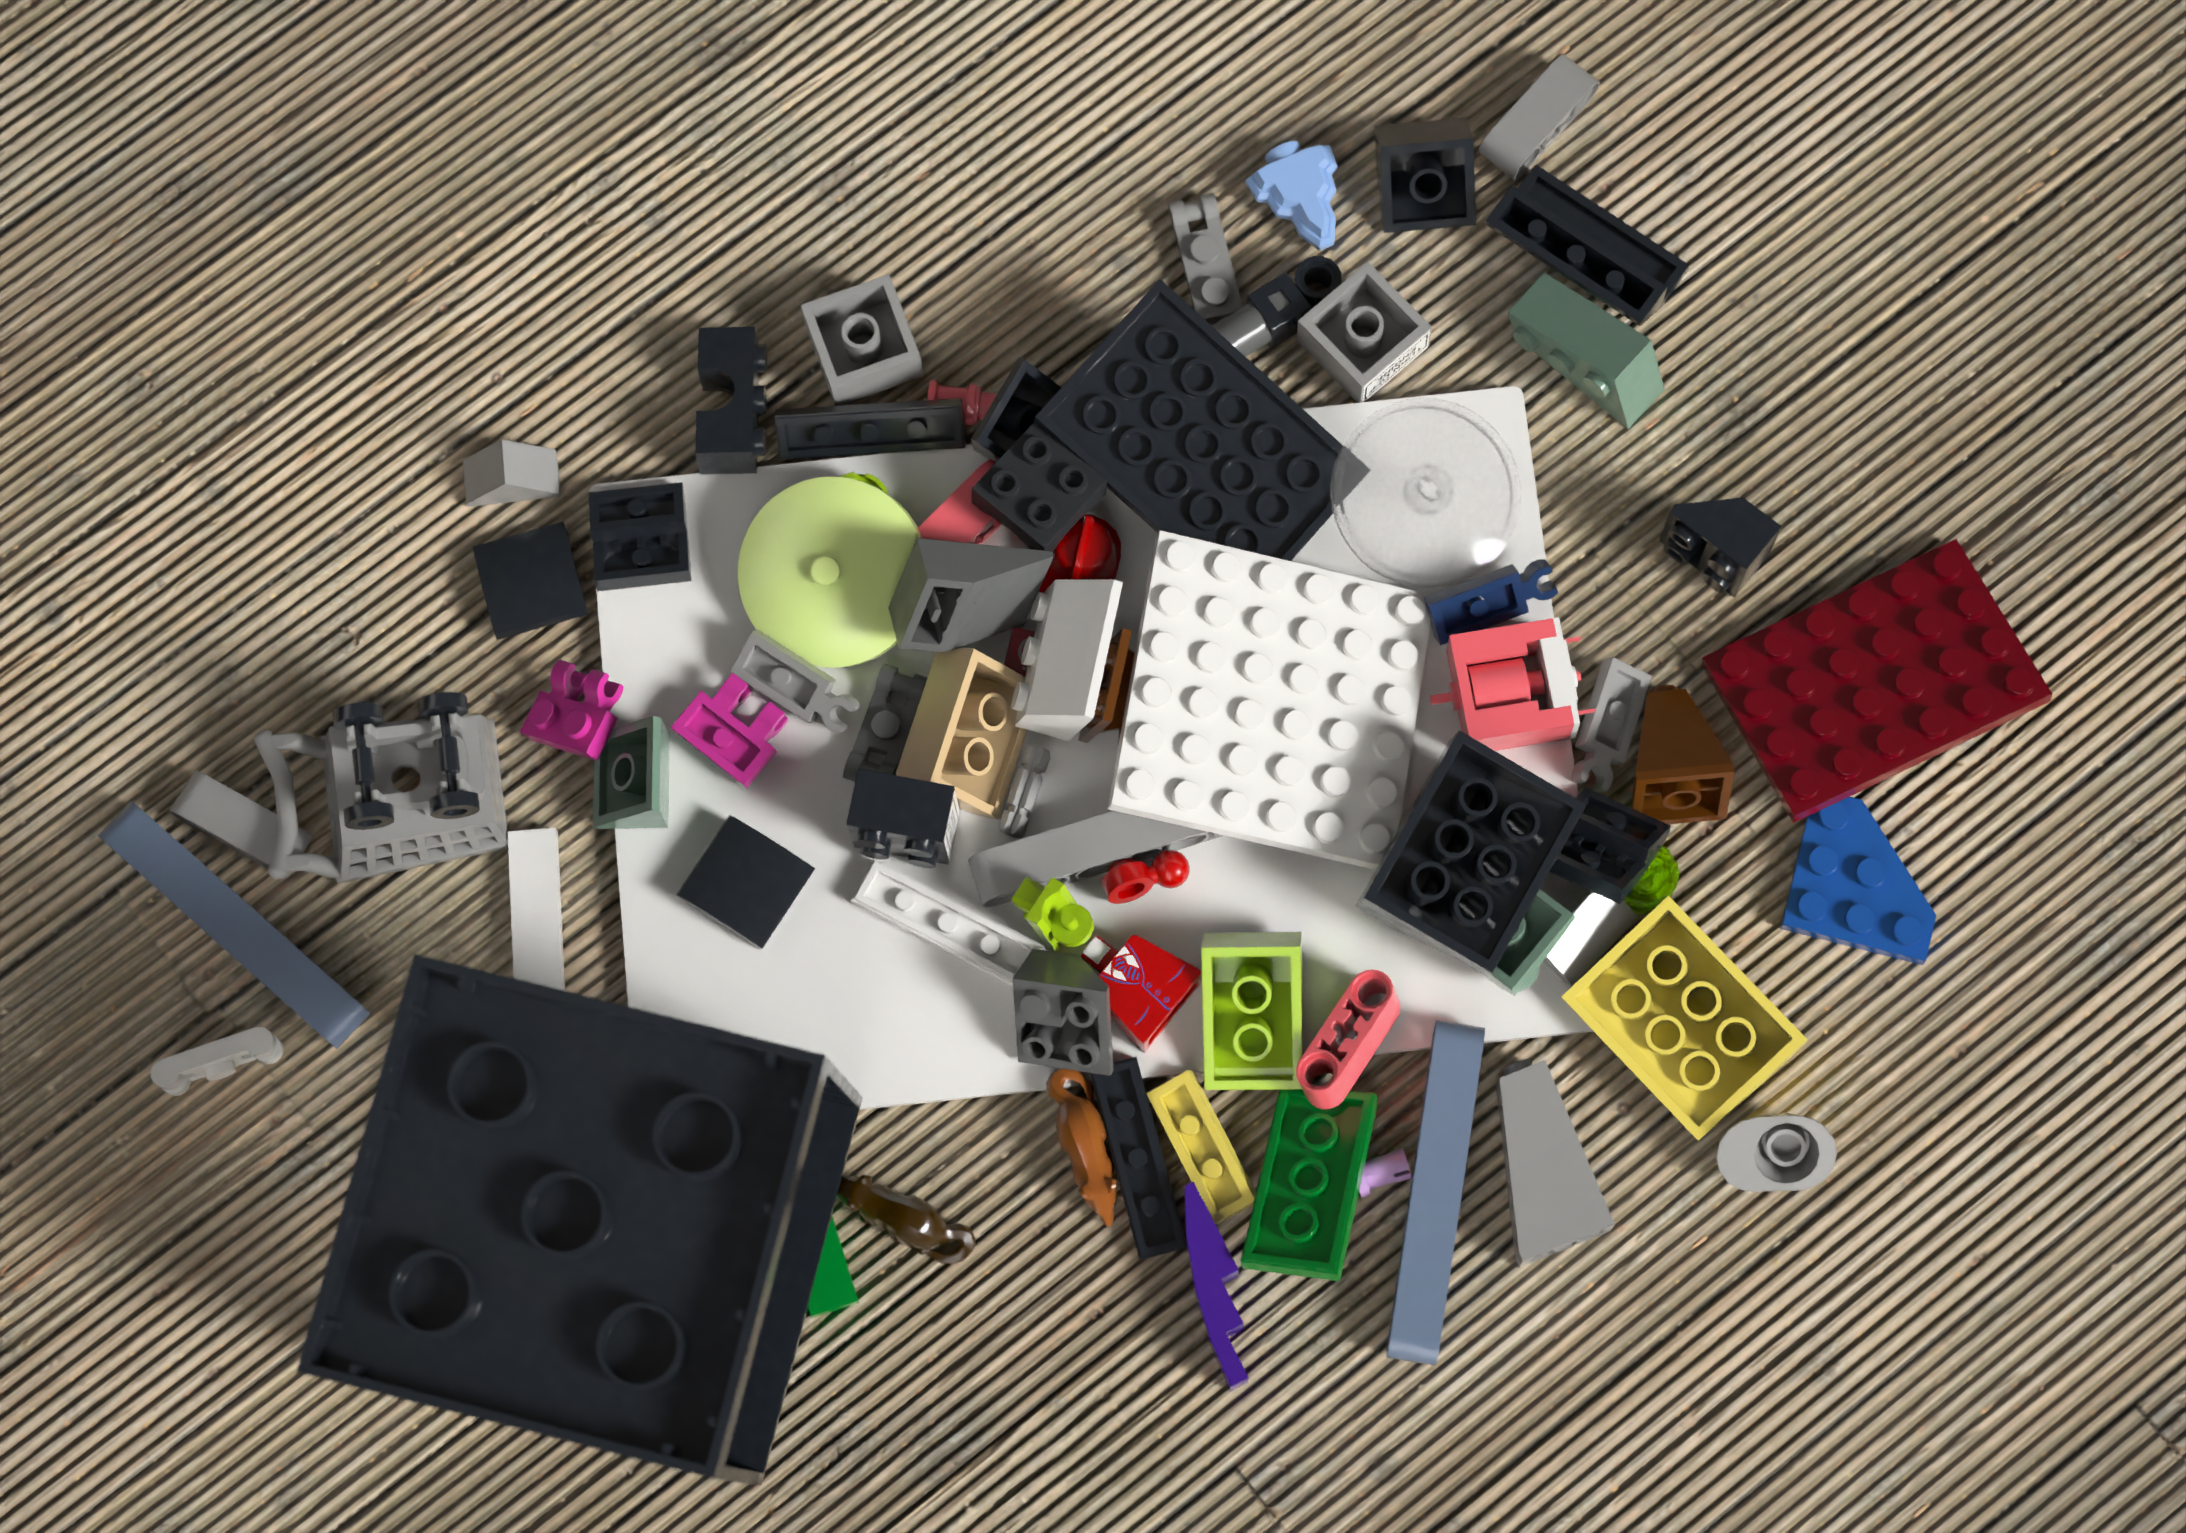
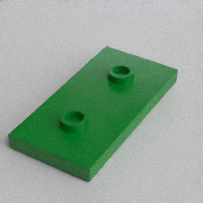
(1309, 1185)

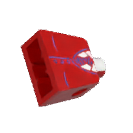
(1143, 985)

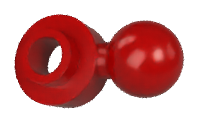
(1132, 879)

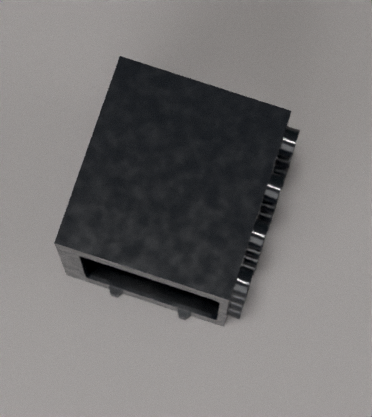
(584, 1221)

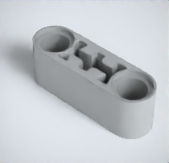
(1539, 117)
(232, 819)

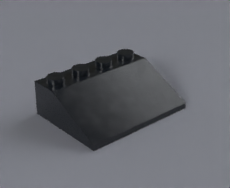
(1471, 854)

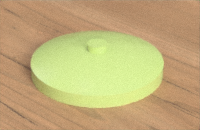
(826, 568)

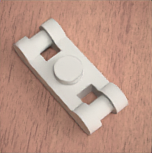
(215, 1059)

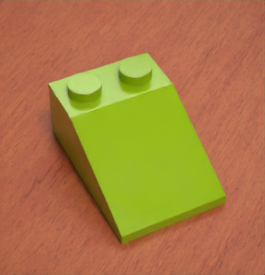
(1252, 1010)

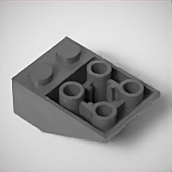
(963, 593)

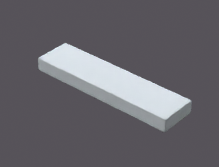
(536, 907)
(943, 921)

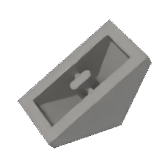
(511, 474)

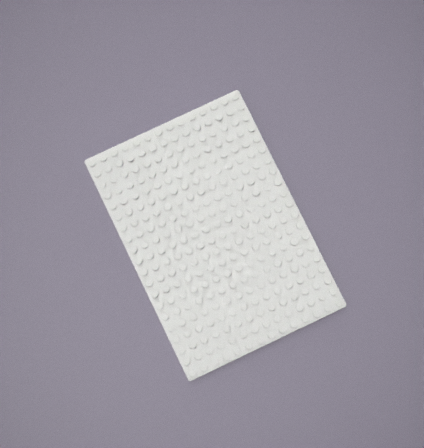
(892, 1007)

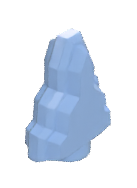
(1299, 189)

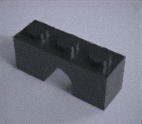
(730, 436)

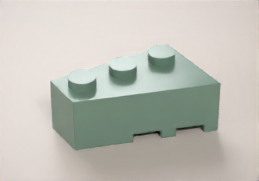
(1588, 348)

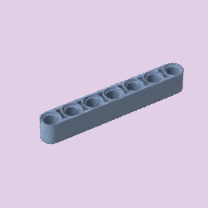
(234, 924)
(1435, 1193)

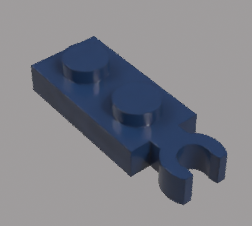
(1487, 599)

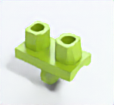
(1053, 913)

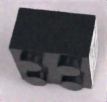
(903, 818)

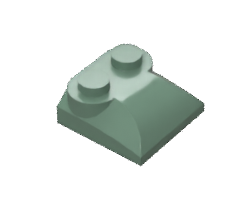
(1531, 944)

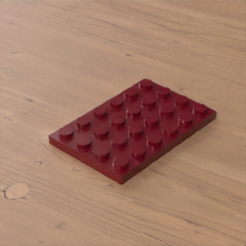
(1875, 680)

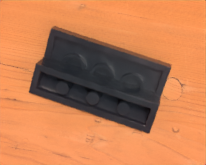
(1588, 245)

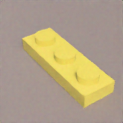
(1202, 1146)

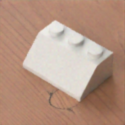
(1066, 656)

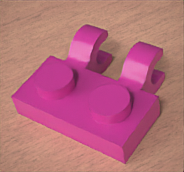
(569, 724)
(724, 738)

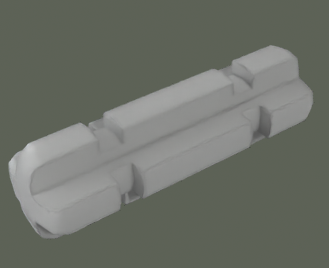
(1024, 791)

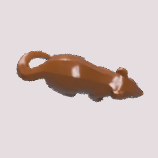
(1083, 1138)

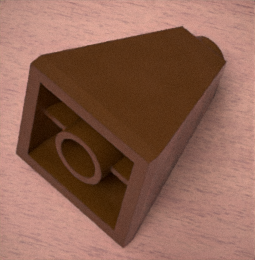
(1680, 762)

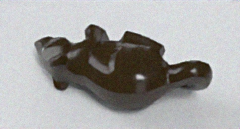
(907, 1218)

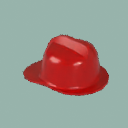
(1085, 553)

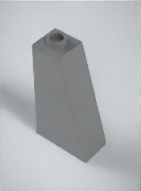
(1547, 1172)

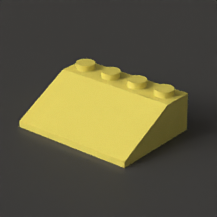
(1684, 1018)

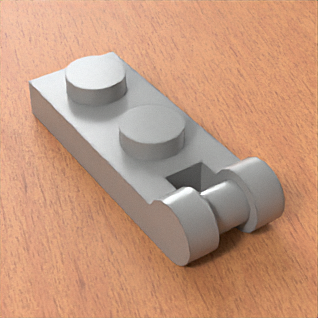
(1205, 258)

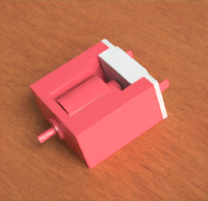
(1496, 690)

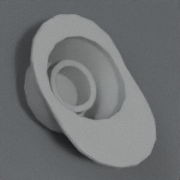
(1776, 1153)

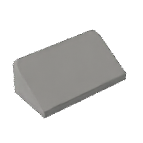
(1589, 936)

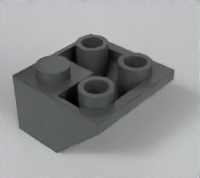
(1062, 1014)

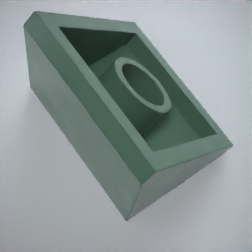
(633, 777)

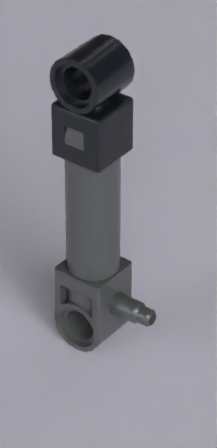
(1276, 307)

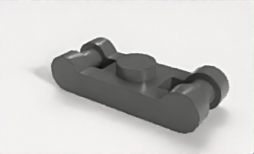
(886, 724)

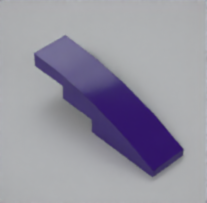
(1210, 1269)

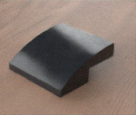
(639, 536)
(530, 580)
(1609, 847)
(745, 881)

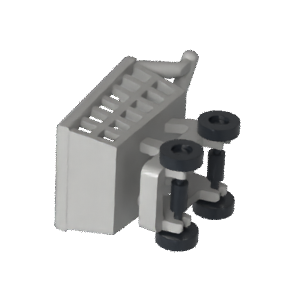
(453, 804)

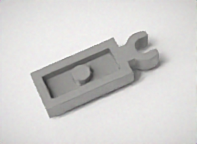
(791, 681)
(1609, 730)

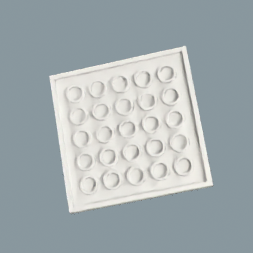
(1271, 701)

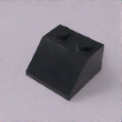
(1426, 175)

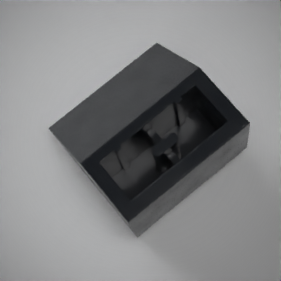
(1721, 540)

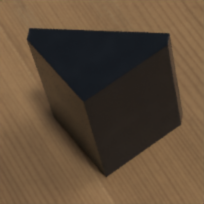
(1013, 409)

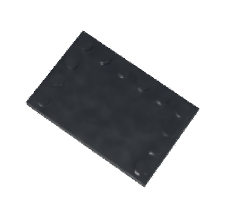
(1196, 433)

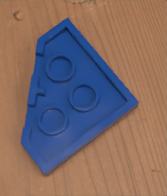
(1856, 888)

